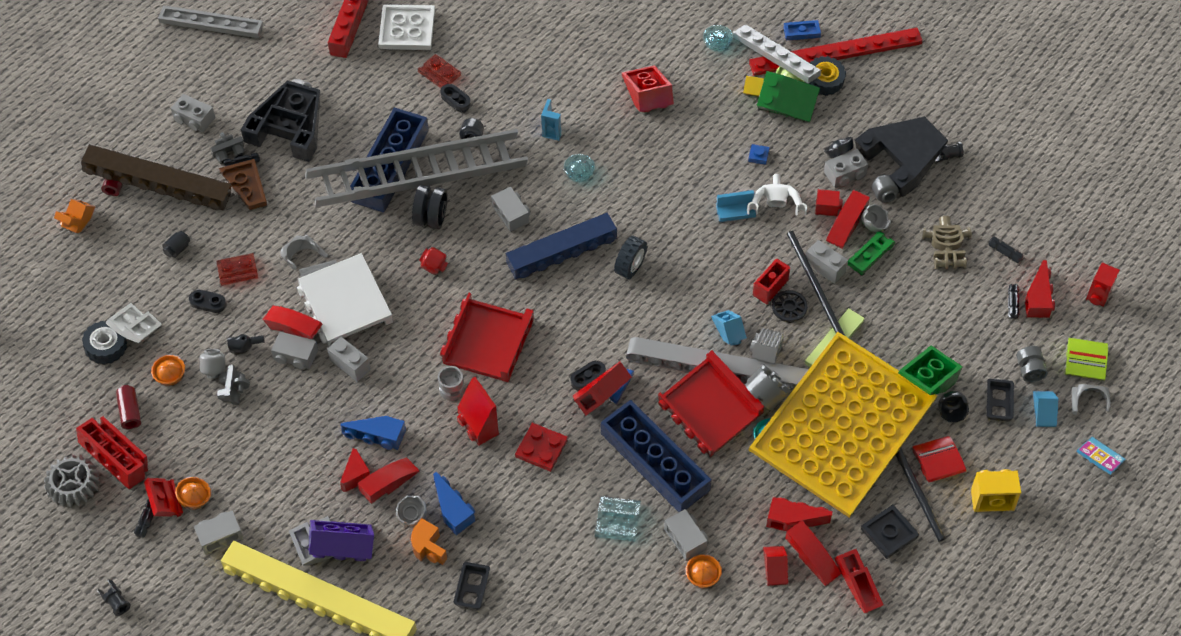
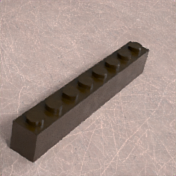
(156, 177)

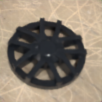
(789, 306)

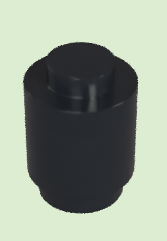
(176, 244)

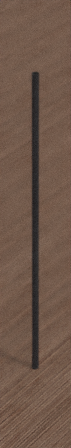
(837, 328)

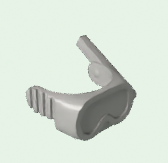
(299, 243)
(1076, 391)

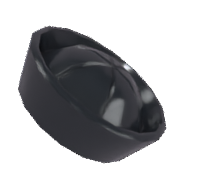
(839, 147)

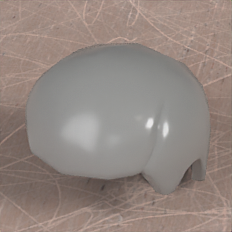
(875, 218)
(411, 510)

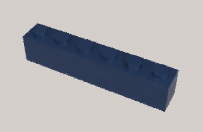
(561, 246)

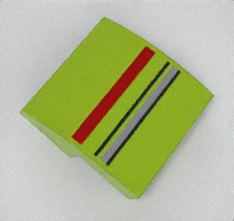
(1086, 359)

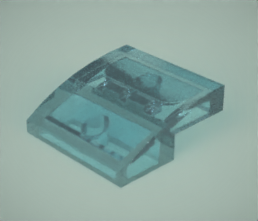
(617, 518)

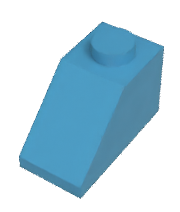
(730, 327)

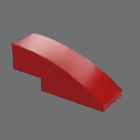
(848, 219)
(292, 322)
(387, 479)
(812, 553)
(859, 580)

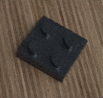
(889, 531)

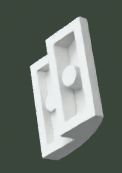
(133, 324)

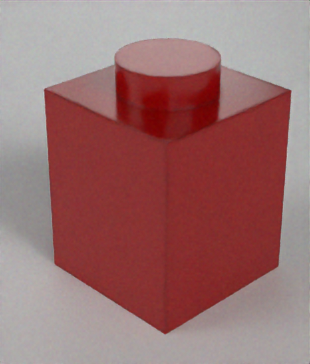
(828, 202)

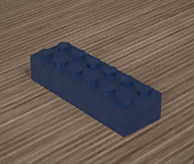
(400, 133)
(655, 456)

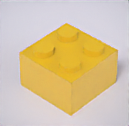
(995, 491)

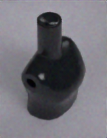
(243, 343)

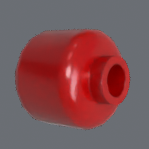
(433, 260)

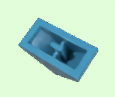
(1045, 408)

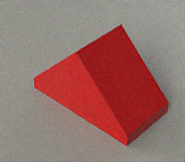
(354, 471)
(776, 565)

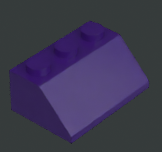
(340, 540)

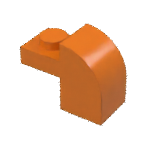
(76, 215)
(423, 542)

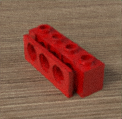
(113, 451)

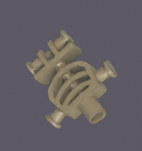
(948, 239)

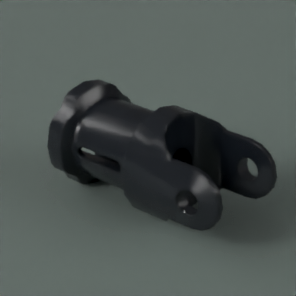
(951, 151)
(114, 599)

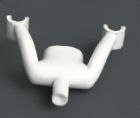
(777, 196)

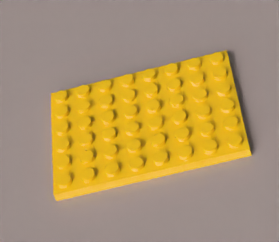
(842, 424)

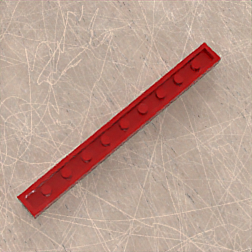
(846, 49)

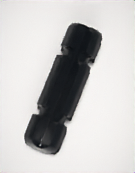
(242, 159)
(1005, 249)
(1013, 301)
(144, 521)

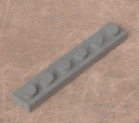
(211, 21)
(777, 53)

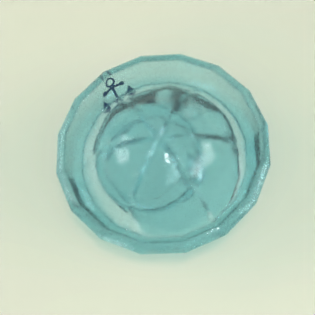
(717, 37)
(579, 167)

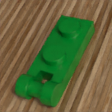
(870, 253)

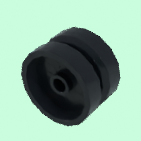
(429, 206)

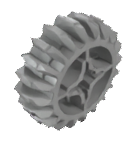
(69, 489)

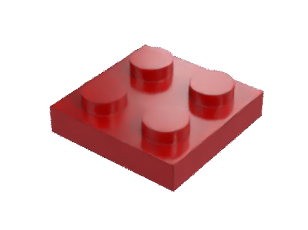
(541, 447)

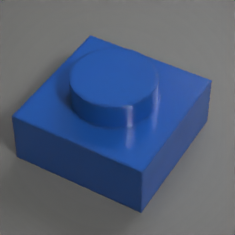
(758, 154)

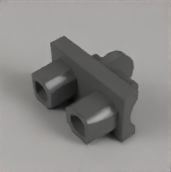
(227, 144)
(235, 384)

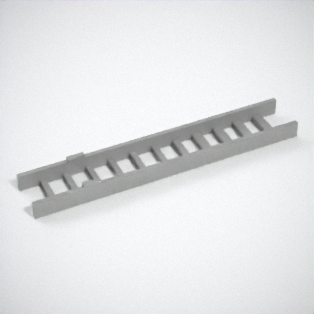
(446, 148)

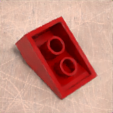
(648, 88)
(478, 413)

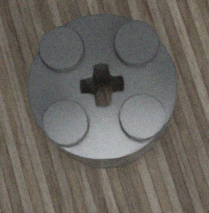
(767, 387)

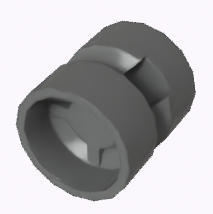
(1032, 363)

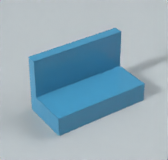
(550, 122)
(734, 206)

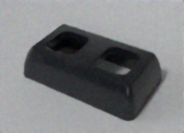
(1007, 403)
(463, 586)

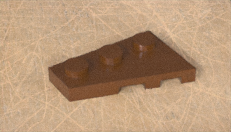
(246, 183)

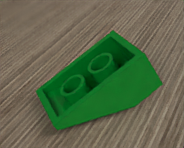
(787, 97)
(932, 371)

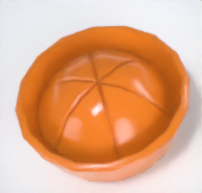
(168, 370)
(193, 493)
(703, 571)

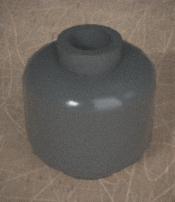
(885, 188)

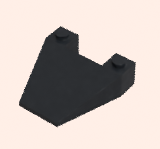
(288, 114)
(910, 144)

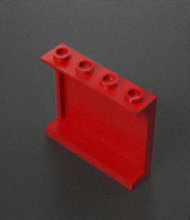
(486, 339)
(711, 404)

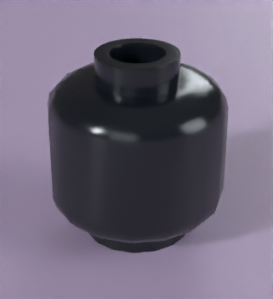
(471, 128)

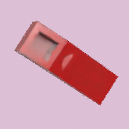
(1038, 299)
(601, 388)
(786, 514)

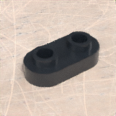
(458, 97)
(206, 301)
(586, 374)

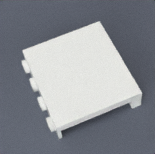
(344, 299)

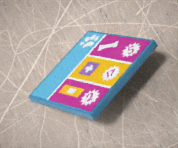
(1101, 455)

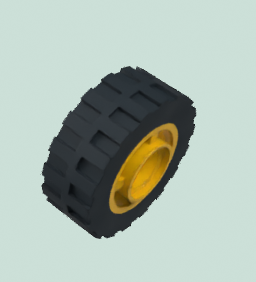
(831, 76)

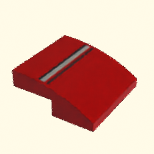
(939, 459)

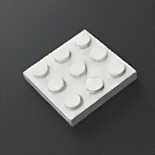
(407, 27)

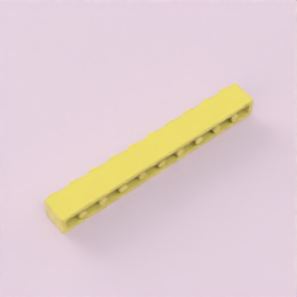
(314, 593)

